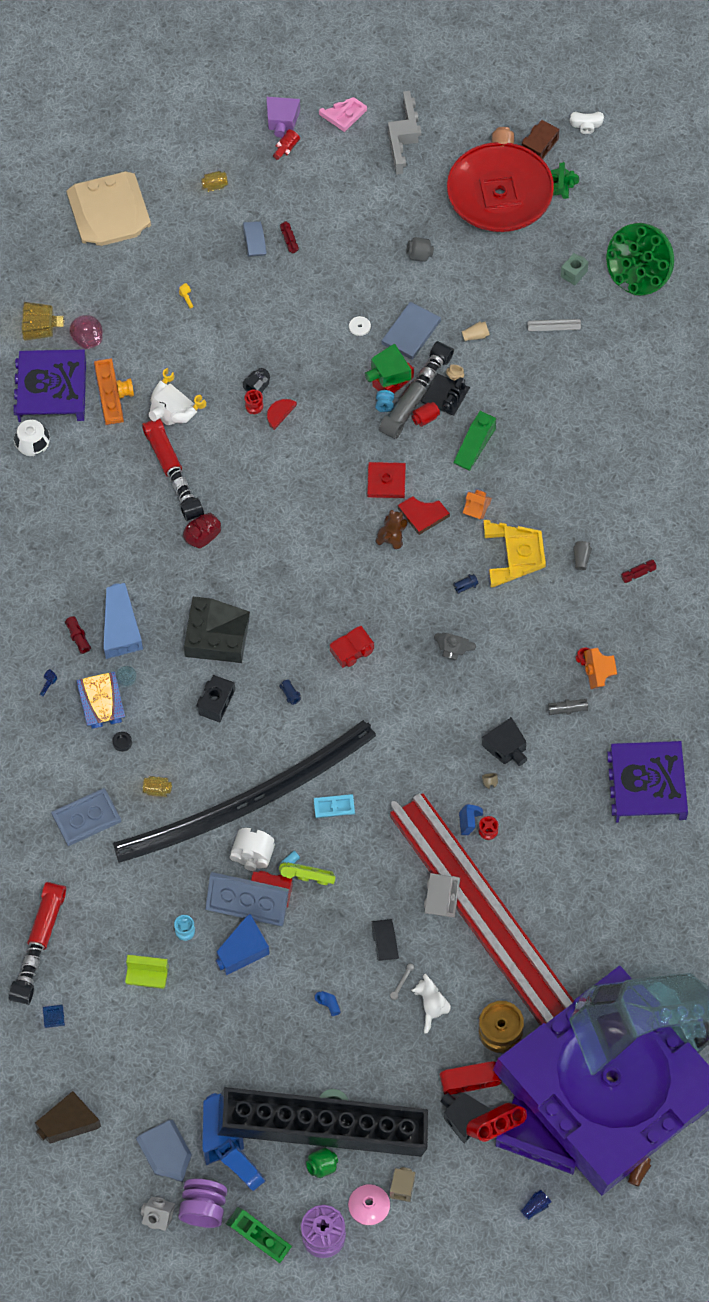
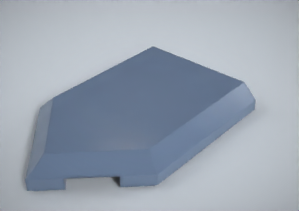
(165, 1150)

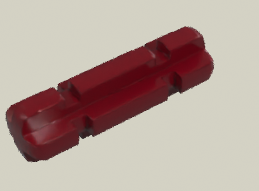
(289, 237)
(638, 571)

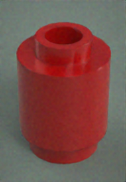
(425, 414)

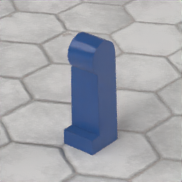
(240, 1164)

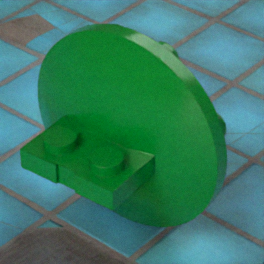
(641, 258)

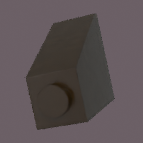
(66, 1120)

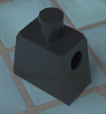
(506, 743)
(461, 1112)

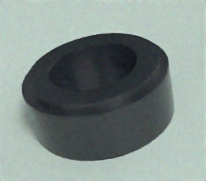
(122, 741)

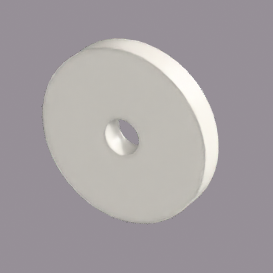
(359, 331)

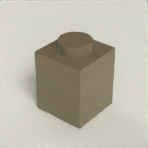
(402, 1184)

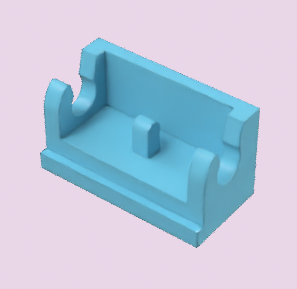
(334, 806)

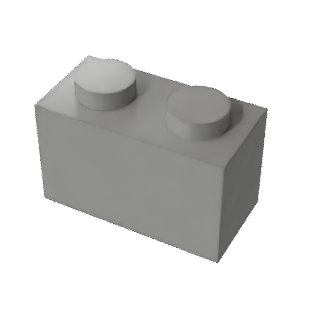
(442, 895)

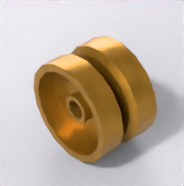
(500, 1026)

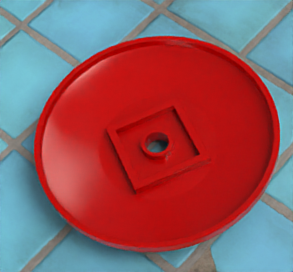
(495, 167)

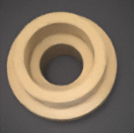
(455, 372)

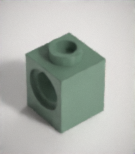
(568, 269)

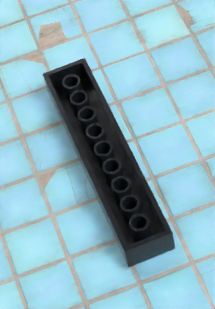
(323, 1122)

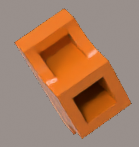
(476, 504)
(599, 667)

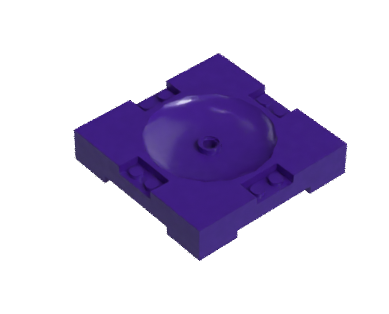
(600, 1122)

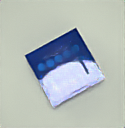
(53, 1016)

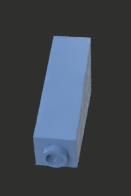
(120, 628)

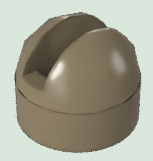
(490, 779)

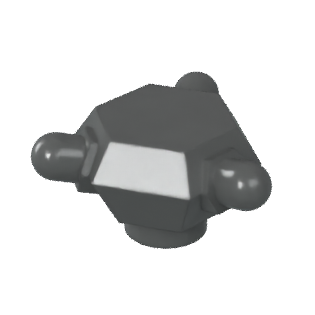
(453, 645)

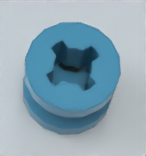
(384, 401)

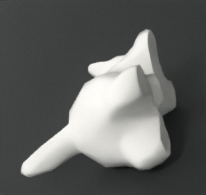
(434, 1002)

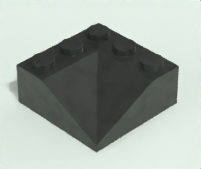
(216, 631)

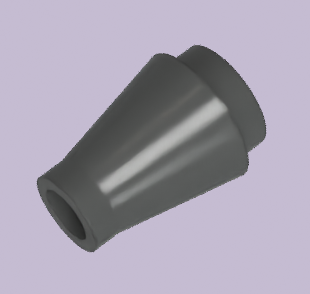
(581, 554)

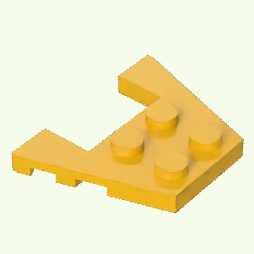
(523, 551)

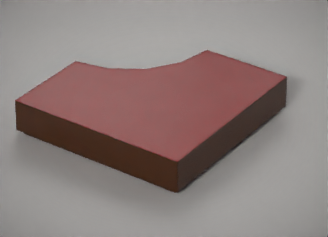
(423, 515)

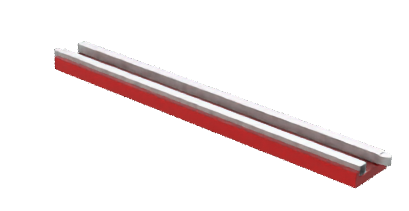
(483, 910)

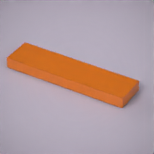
(108, 391)

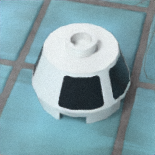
(31, 438)

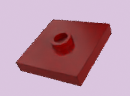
(386, 480)

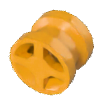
(125, 388)

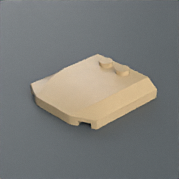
(108, 209)

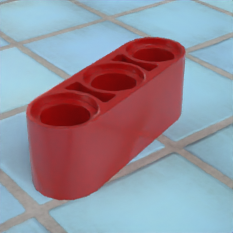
(469, 1078)
(488, 1124)

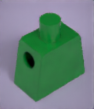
(389, 367)

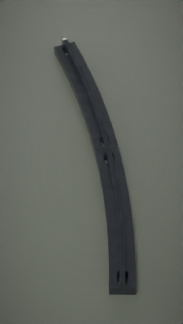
(228, 812)

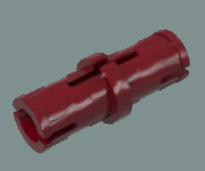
(77, 635)

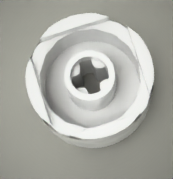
(252, 849)

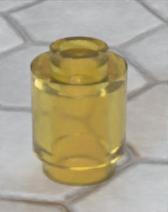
(214, 181)
(157, 786)

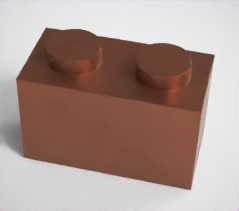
(541, 138)

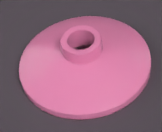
(372, 1213)

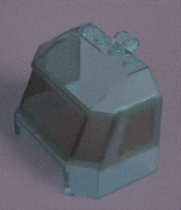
(617, 1013)

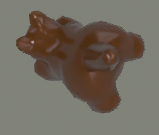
(392, 530)

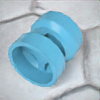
(182, 924)

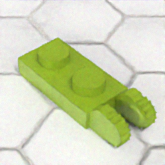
(306, 872)

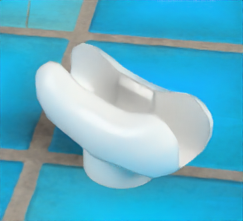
(586, 122)

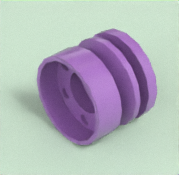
(202, 1203)
(327, 1242)

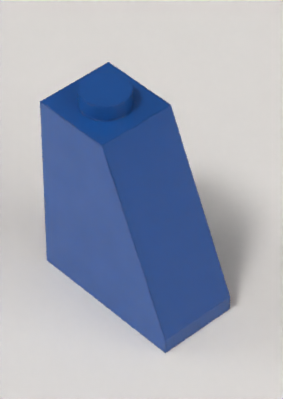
(242, 947)

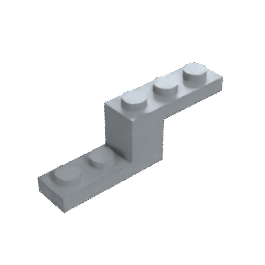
(404, 132)

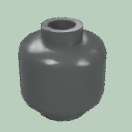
(419, 249)

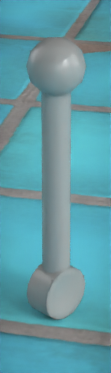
(394, 995)

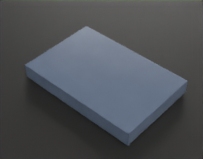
(411, 330)
(86, 817)

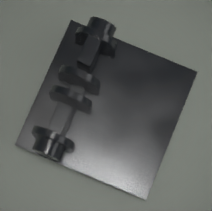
(446, 393)

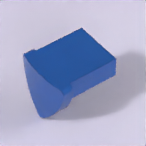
(467, 818)

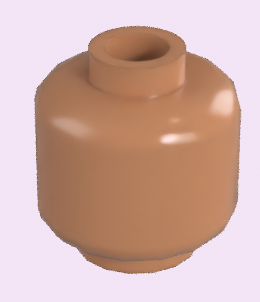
(502, 135)

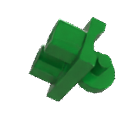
(566, 179)

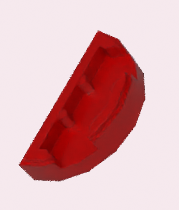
(279, 411)

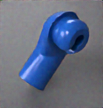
(329, 1001)

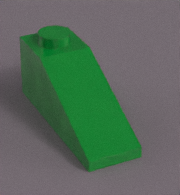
(475, 440)
(258, 1234)

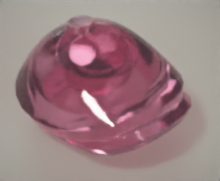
(86, 331)

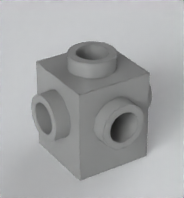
(157, 1213)

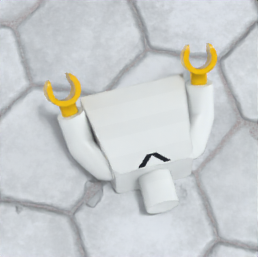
(171, 404)

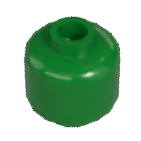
(322, 1163)

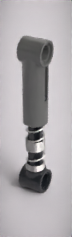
(394, 422)

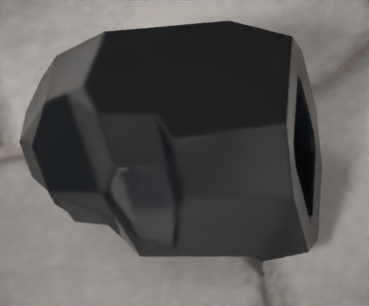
(257, 380)

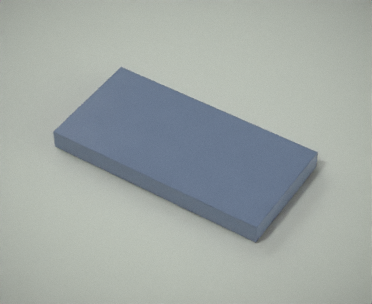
(247, 897)

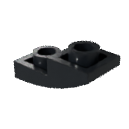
(385, 939)

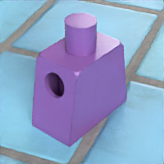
(282, 114)

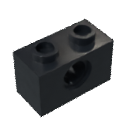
(219, 688)

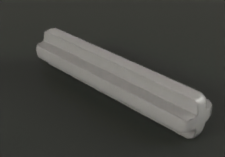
(550, 325)

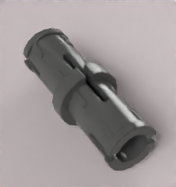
(568, 706)

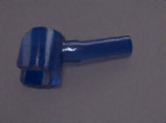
(51, 678)

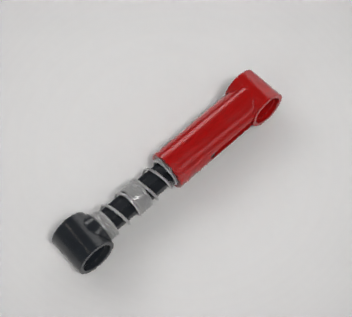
(155, 433)
(51, 899)

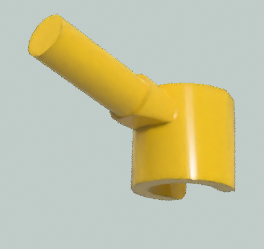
(183, 291)

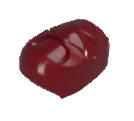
(202, 530)

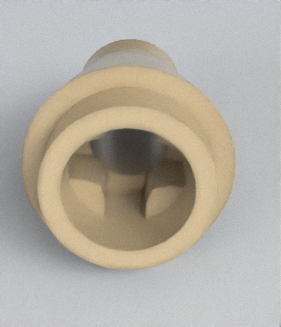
(477, 331)

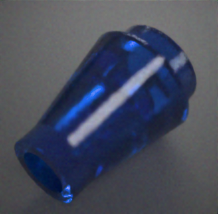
(537, 1203)

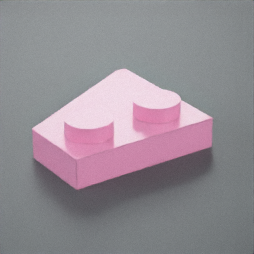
(344, 113)

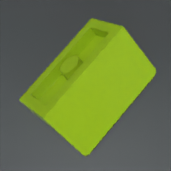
(146, 971)

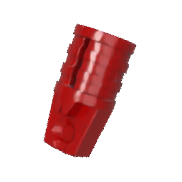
(286, 143)

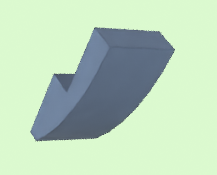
(254, 238)

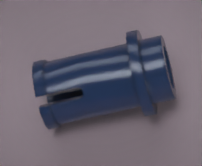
(466, 583)
(292, 695)

